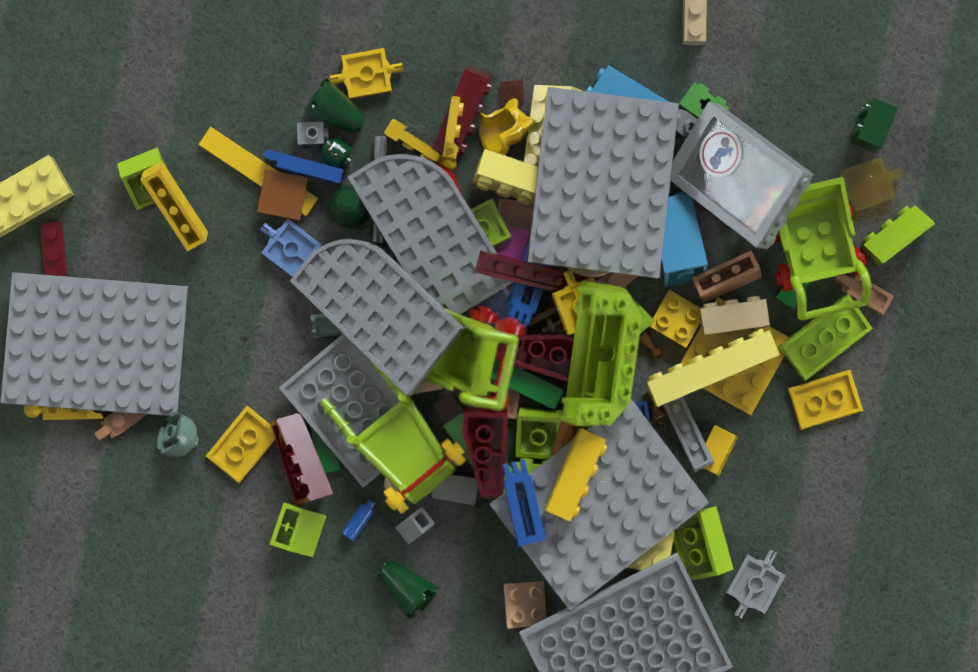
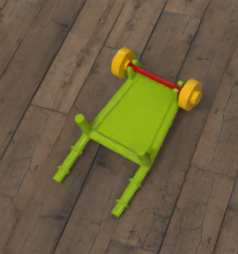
(402, 449)

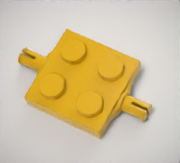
(366, 73)
(566, 301)

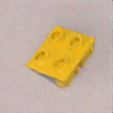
(676, 318)

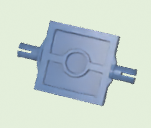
(289, 246)

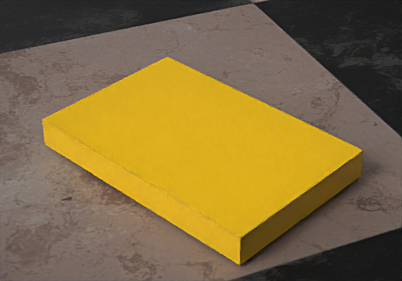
(825, 399)
(242, 444)

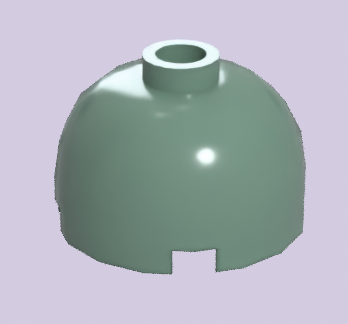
(177, 436)

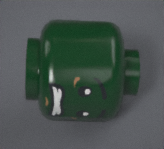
(336, 153)

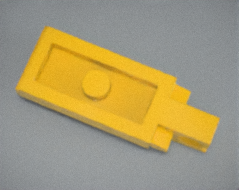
(453, 129)

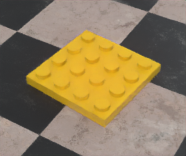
(745, 387)

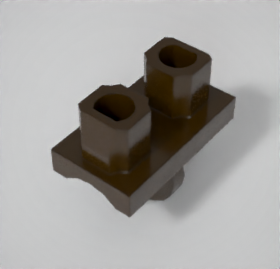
(547, 320)

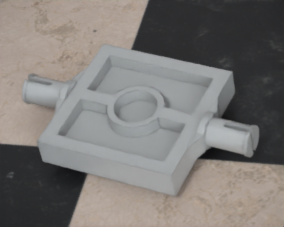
(755, 583)

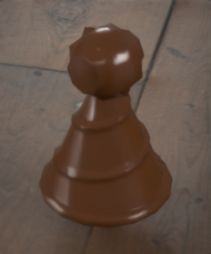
(645, 341)
(655, 413)

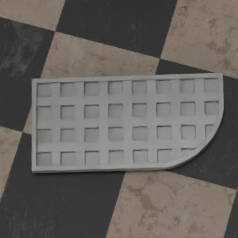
(428, 228)
(378, 309)

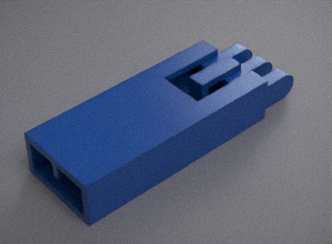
(306, 167)
(516, 298)
(525, 511)

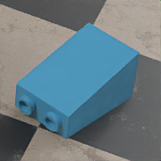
(615, 83)
(682, 244)

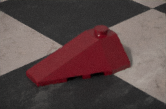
(543, 354)
(486, 444)

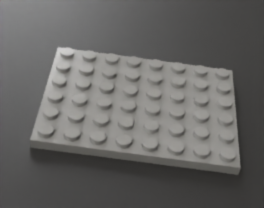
(603, 182)
(94, 344)
(628, 509)
(633, 626)

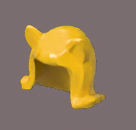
(503, 127)

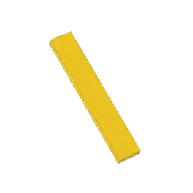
(244, 161)

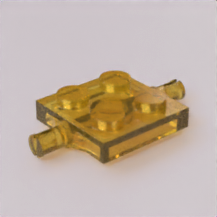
(869, 184)

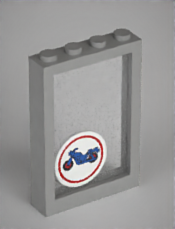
(739, 175)

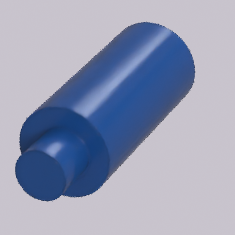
(359, 520)

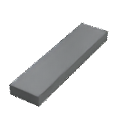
(688, 434)

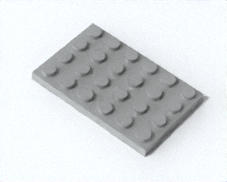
(352, 385)

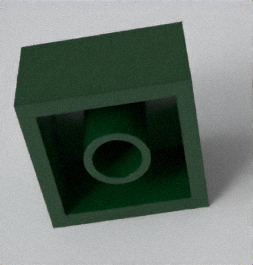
(874, 125)

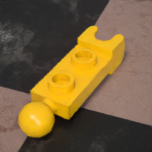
(397, 131)
(54, 413)

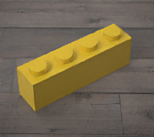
(174, 206)
(574, 475)

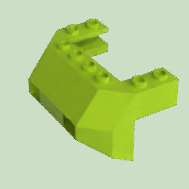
(602, 355)

